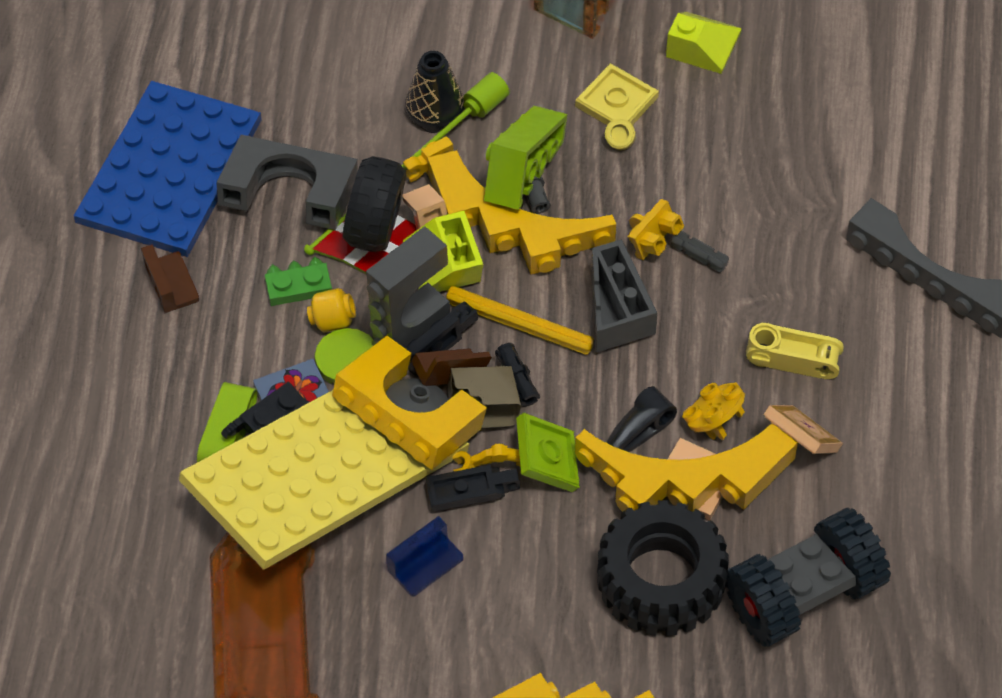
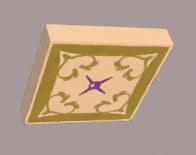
(802, 429)

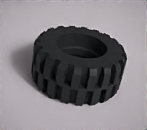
(670, 530)

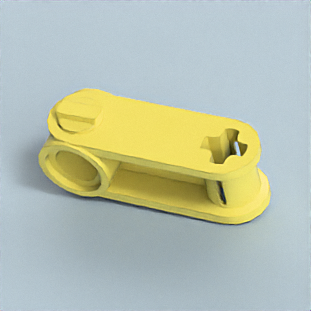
(794, 351)

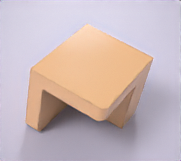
(425, 204)

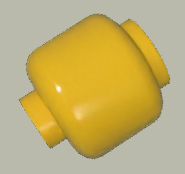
(331, 310)

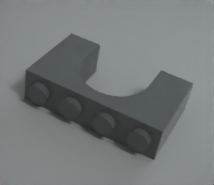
(260, 160)
(394, 280)

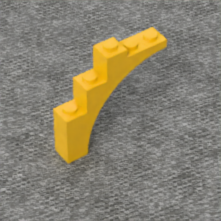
(539, 237)
(736, 473)

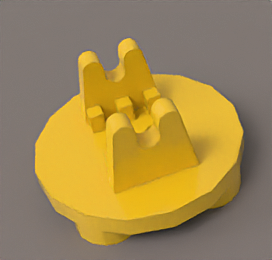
(715, 408)

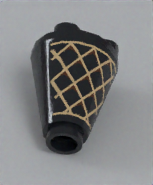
(434, 93)

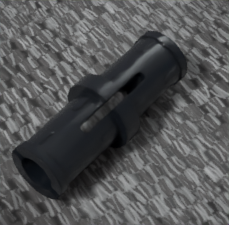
(508, 356)

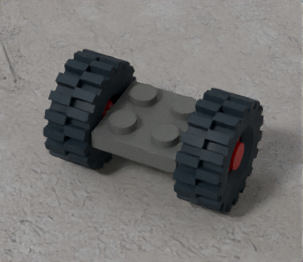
(833, 561)

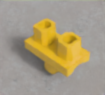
(649, 230)

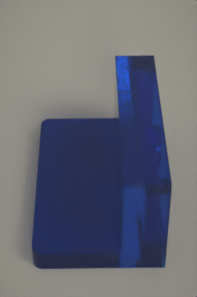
(423, 557)

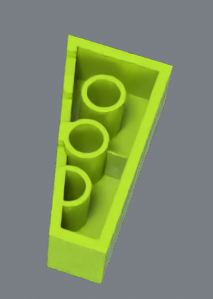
(522, 155)

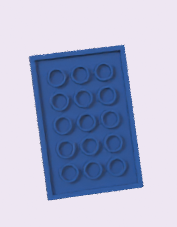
(166, 168)

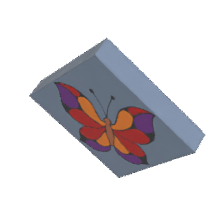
(303, 376)

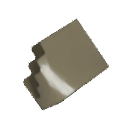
(493, 388)

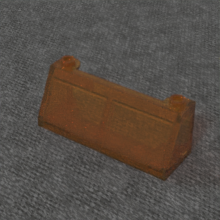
(259, 624)

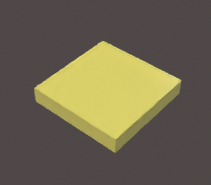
(616, 96)

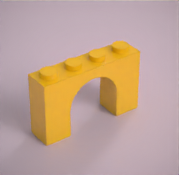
(425, 435)

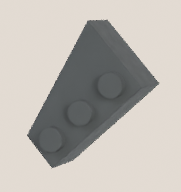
(619, 298)

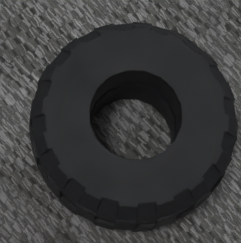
(374, 204)

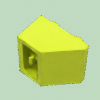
(463, 254)

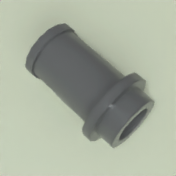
(537, 197)

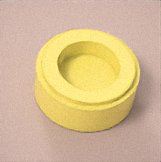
(620, 134)

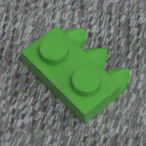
(297, 282)

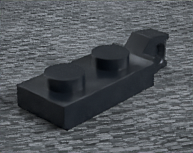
(444, 332)
(470, 486)

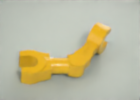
(496, 453)

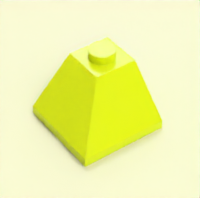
(701, 41)

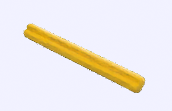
(522, 320)

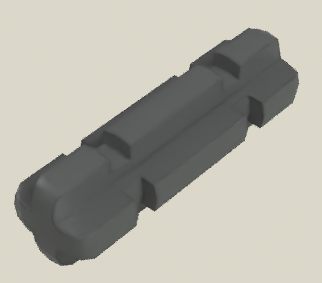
(700, 251)

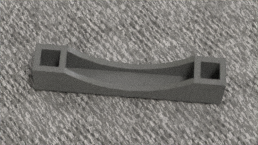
(881, 235)

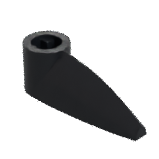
(648, 417)

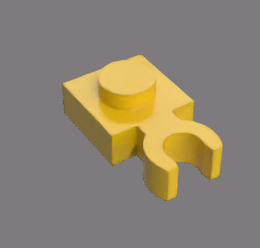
(418, 165)

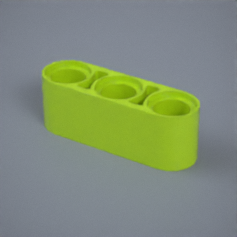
(229, 405)

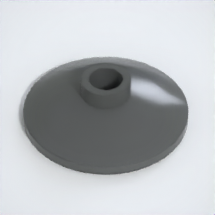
(415, 397)

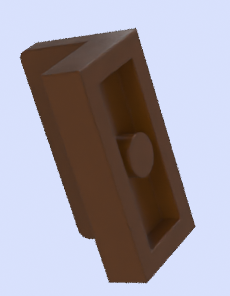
(169, 279)
(435, 366)

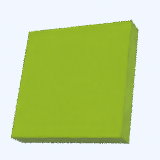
(547, 452)

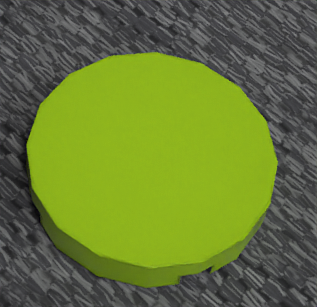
(339, 350)

